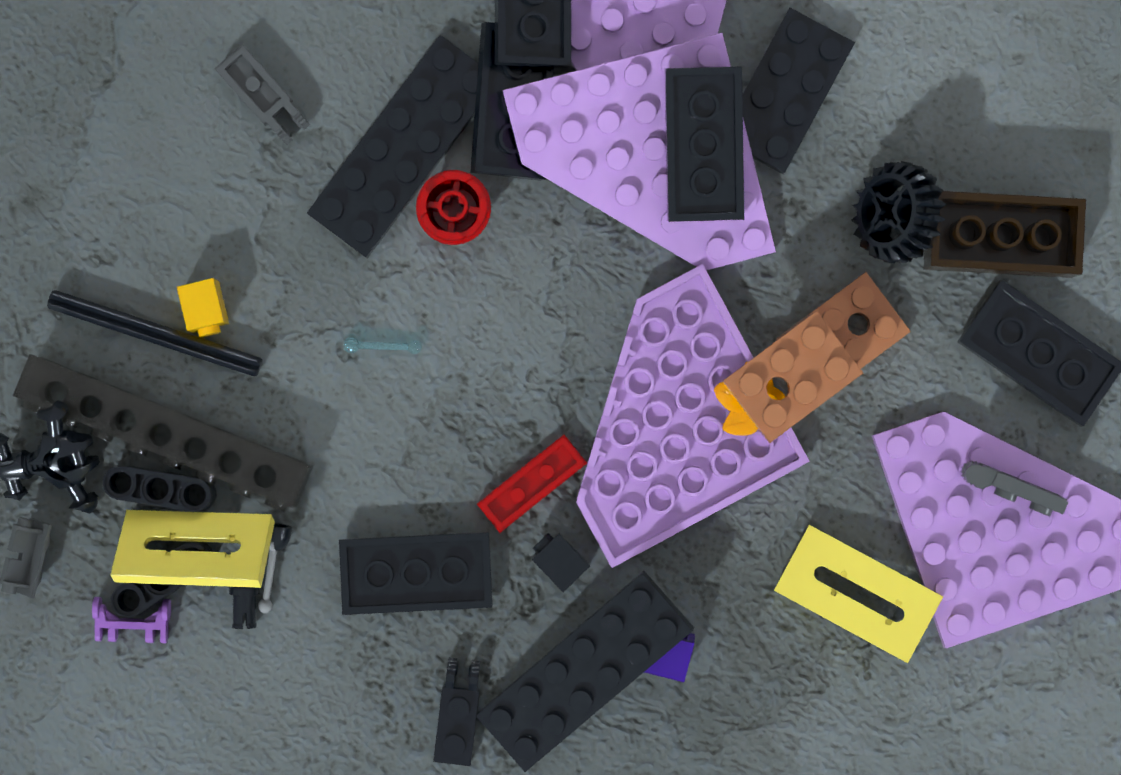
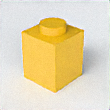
(203, 307)

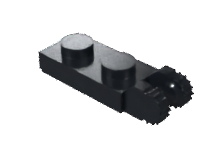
(457, 717)

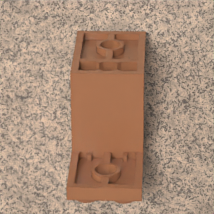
(816, 357)

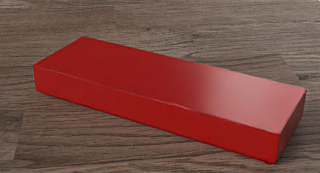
(531, 483)

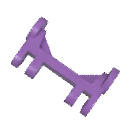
(106, 619)

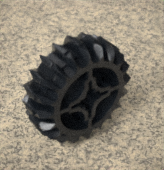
(889, 212)

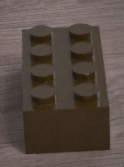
(1009, 235)

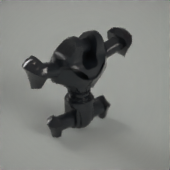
(57, 459)

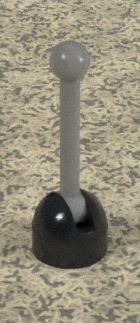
(280, 539)

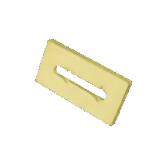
(239, 569)
(914, 599)

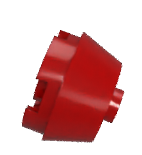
(453, 207)

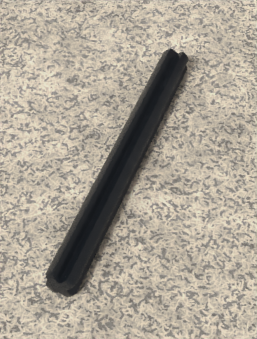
(154, 333)

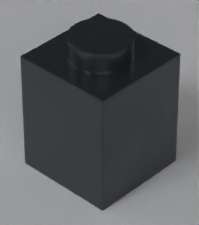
(559, 560)

